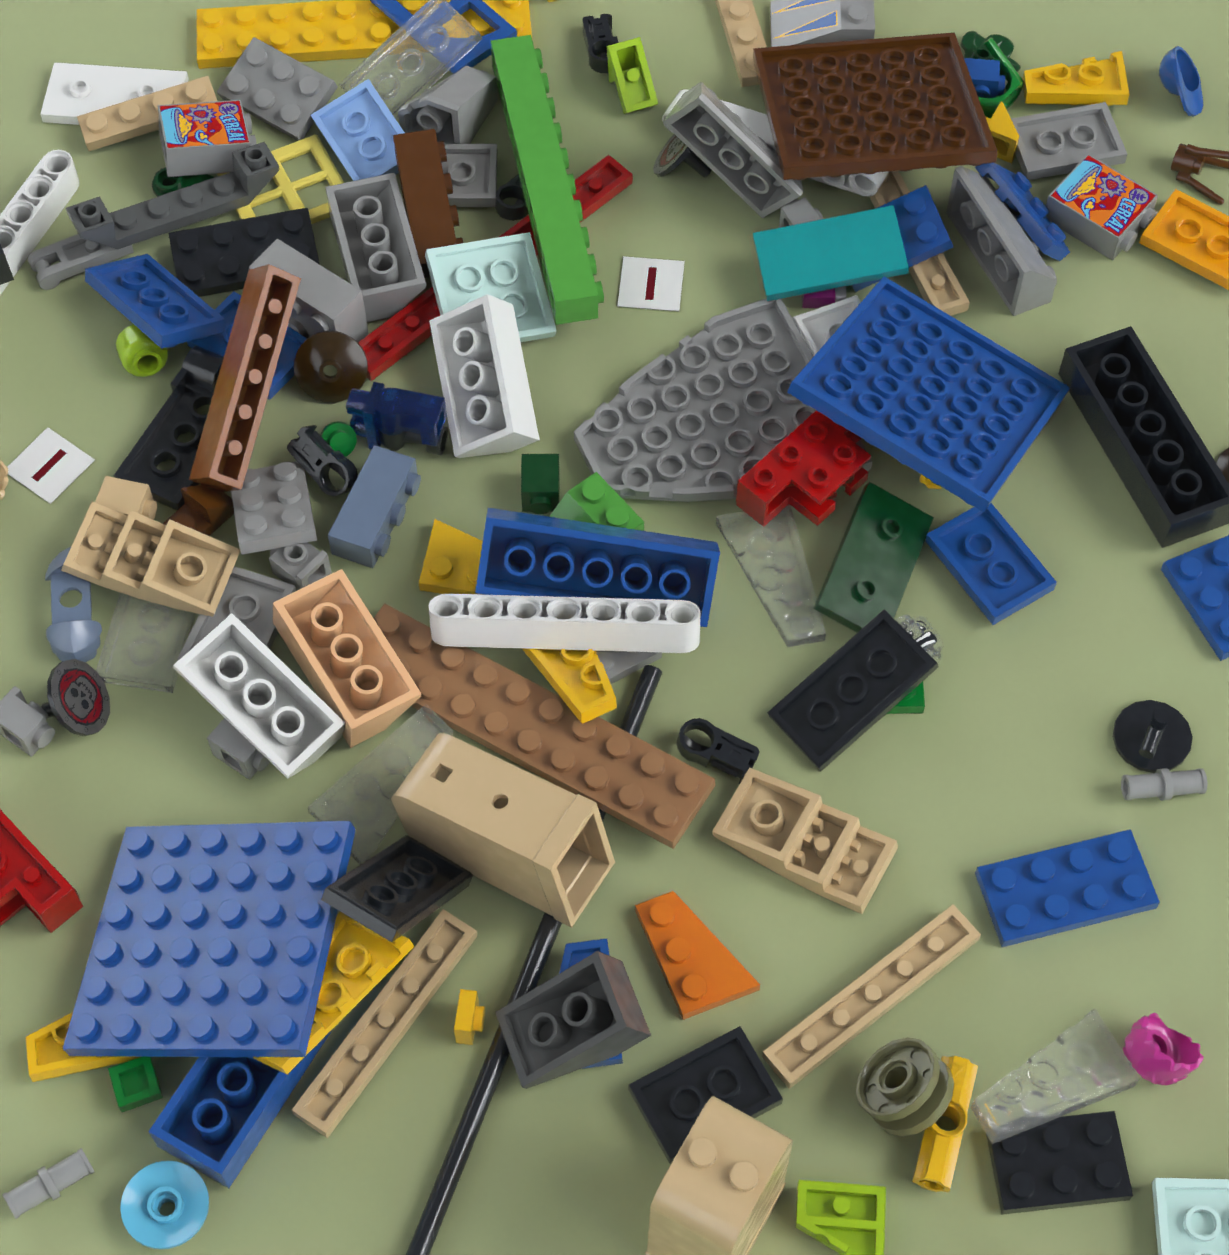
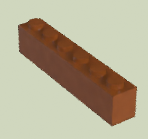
(245, 379)

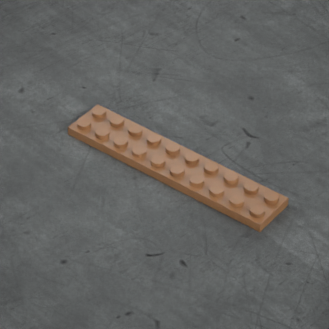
(545, 736)

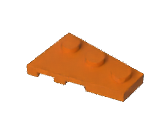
(691, 957)

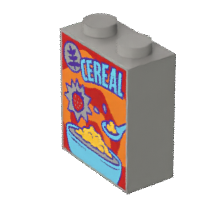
(203, 136)
(1101, 207)

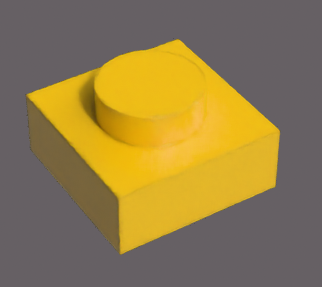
(469, 1017)

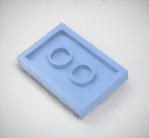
(360, 132)

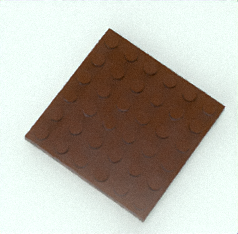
(872, 106)

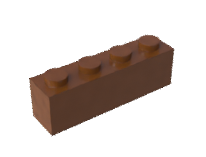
(426, 191)

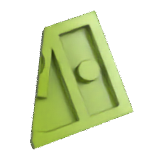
(843, 1216)

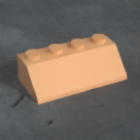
(345, 656)

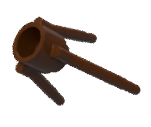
(1191, 159)

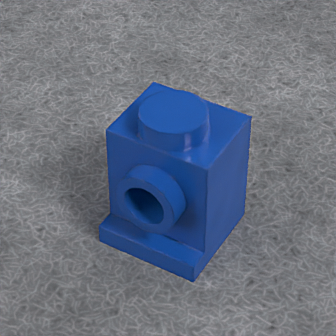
(986, 77)

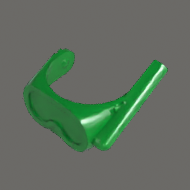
(1014, 84)

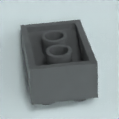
(573, 1020)

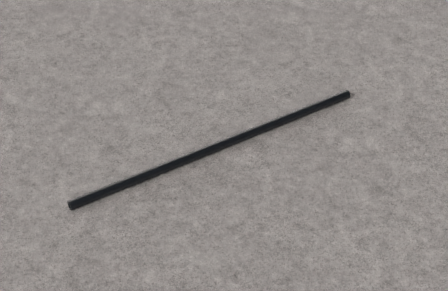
(498, 1052)

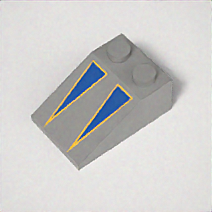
(820, 21)

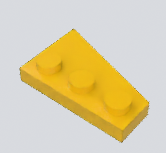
(1078, 84)
(450, 561)
(49, 1060)

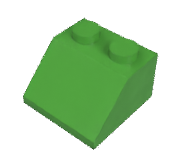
(597, 503)

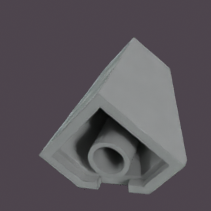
(452, 106)

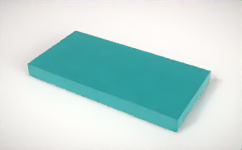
(830, 253)

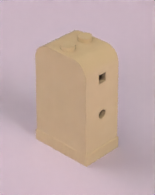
(506, 826)
(719, 1185)

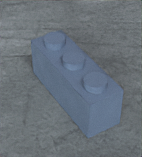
(374, 507)

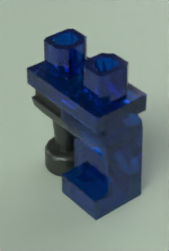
(398, 417)

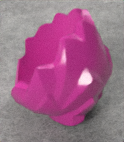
(1160, 1052)

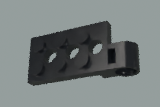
(191, 389)

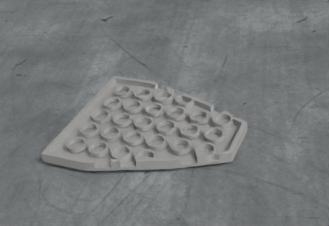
(703, 411)

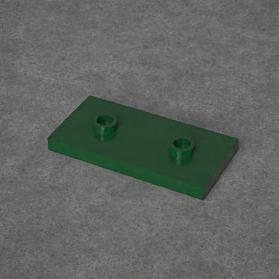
(873, 559)

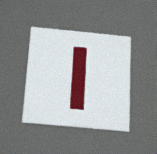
(651, 283)
(49, 465)

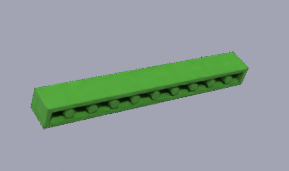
(544, 181)

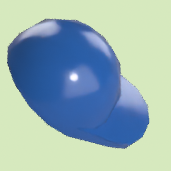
(1182, 79)

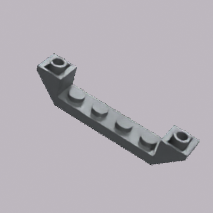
(251, 173)

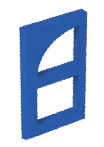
(479, 52)

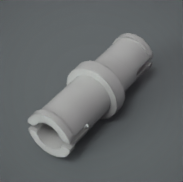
(1164, 784)
(48, 1183)

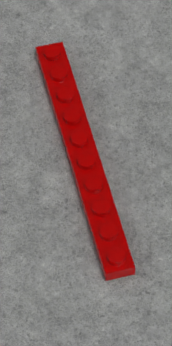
(412, 324)

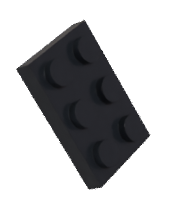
(679, 1091)
(1061, 1165)

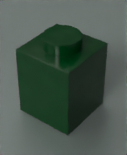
(540, 482)

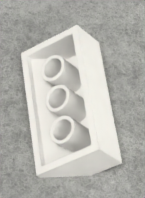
(484, 378)
(261, 697)

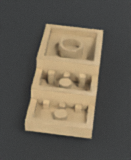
(151, 560)
(805, 840)

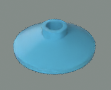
(151, 1189)

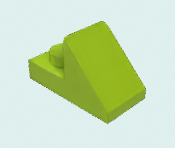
(631, 75)

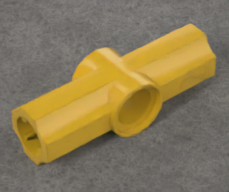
(940, 1147)

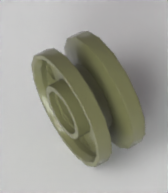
(905, 1087)

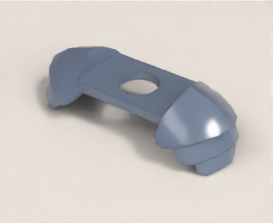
(72, 629)

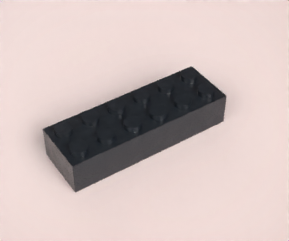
(1146, 436)

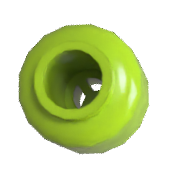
(139, 353)

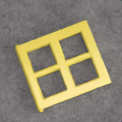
(288, 189)

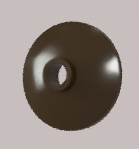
(330, 349)

